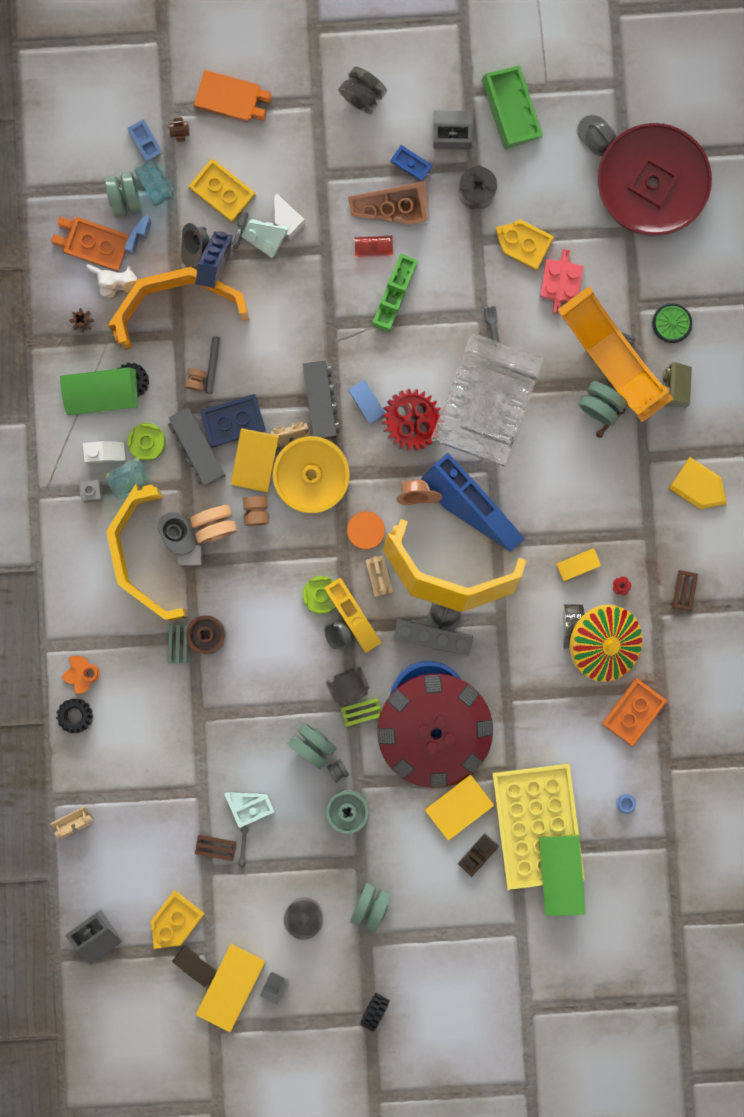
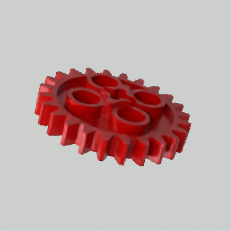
(395, 420)

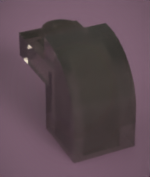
(571, 616)

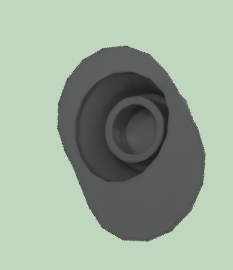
(596, 133)
(193, 244)
(176, 533)
(443, 617)

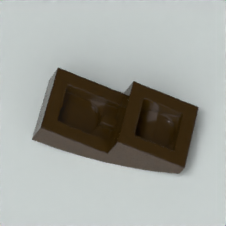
(478, 854)
(194, 966)

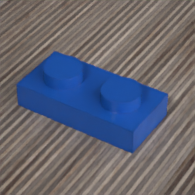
(411, 163)

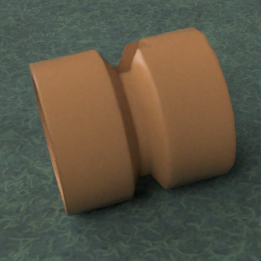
(255, 511)

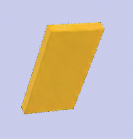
(230, 987)

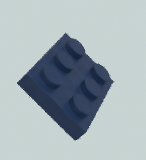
(227, 419)

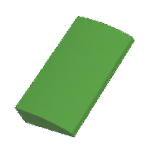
(511, 106)
(99, 391)
(562, 875)

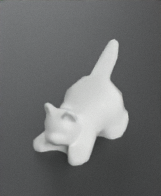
(112, 281)

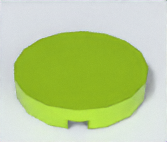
(146, 441)
(316, 597)

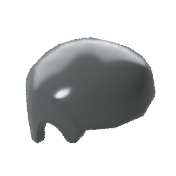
(338, 634)

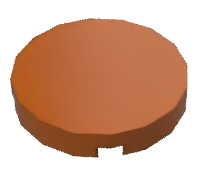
(366, 530)

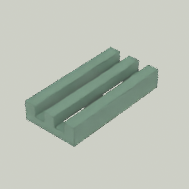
(170, 644)

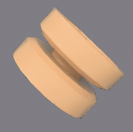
(213, 524)

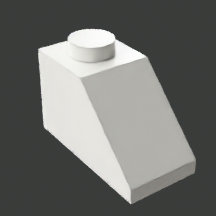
(287, 216)
(103, 452)

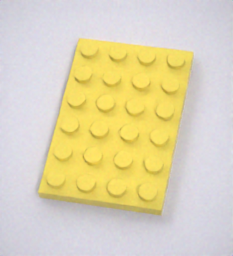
(532, 806)

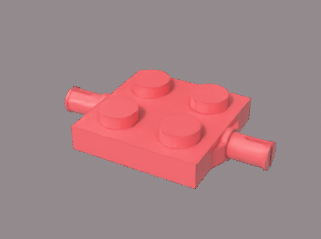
(561, 280)

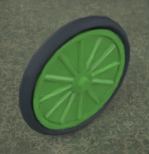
(672, 323)

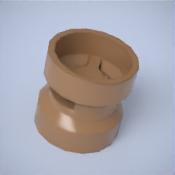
(195, 379)

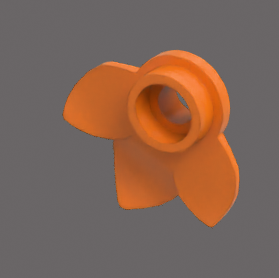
(78, 674)

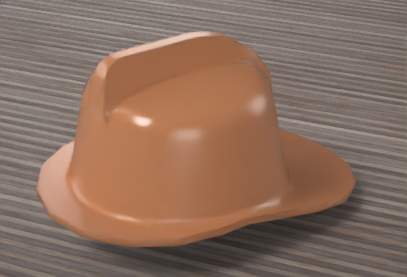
(417, 492)

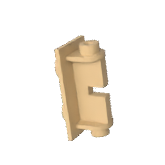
(296, 431)
(379, 576)
(76, 819)

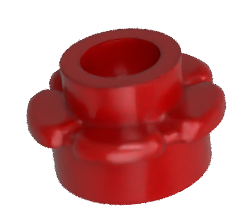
(616, 585)

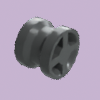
(338, 770)

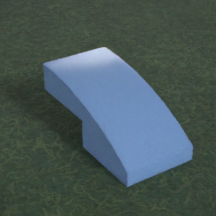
(144, 140)
(140, 230)
(366, 401)

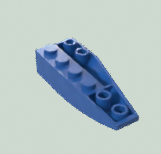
(470, 503)

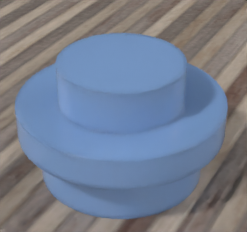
(626, 803)

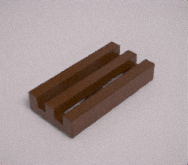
(684, 592)
(215, 855)

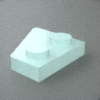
(265, 236)
(249, 806)

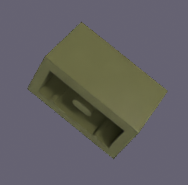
(678, 382)

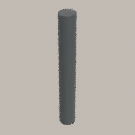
(212, 365)

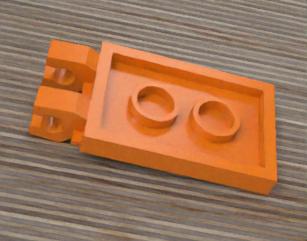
(231, 97)
(92, 242)

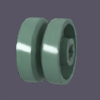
(120, 195)
(602, 403)
(314, 743)
(347, 823)
(370, 907)

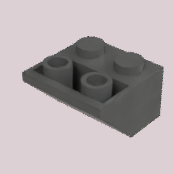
(452, 130)
(94, 937)

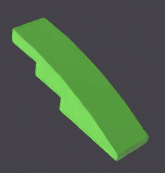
(394, 292)

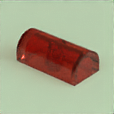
(373, 246)

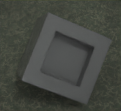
(274, 988)

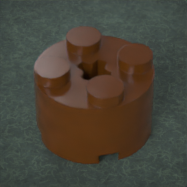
(195, 636)

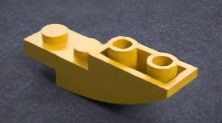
(353, 615)

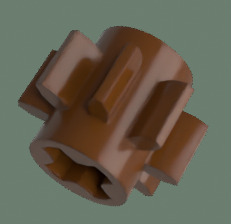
(179, 129)
(81, 314)

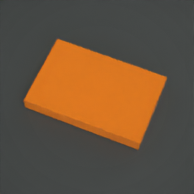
(634, 712)

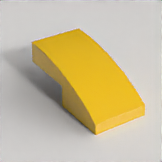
(578, 564)

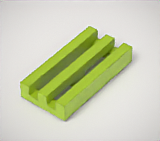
(346, 716)

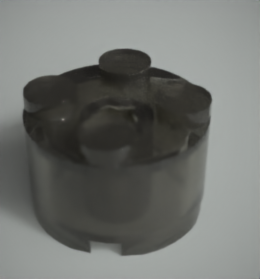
(477, 177)
(348, 685)
(295, 926)

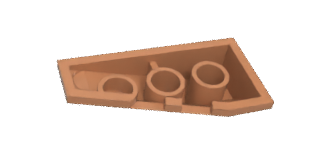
(398, 204)

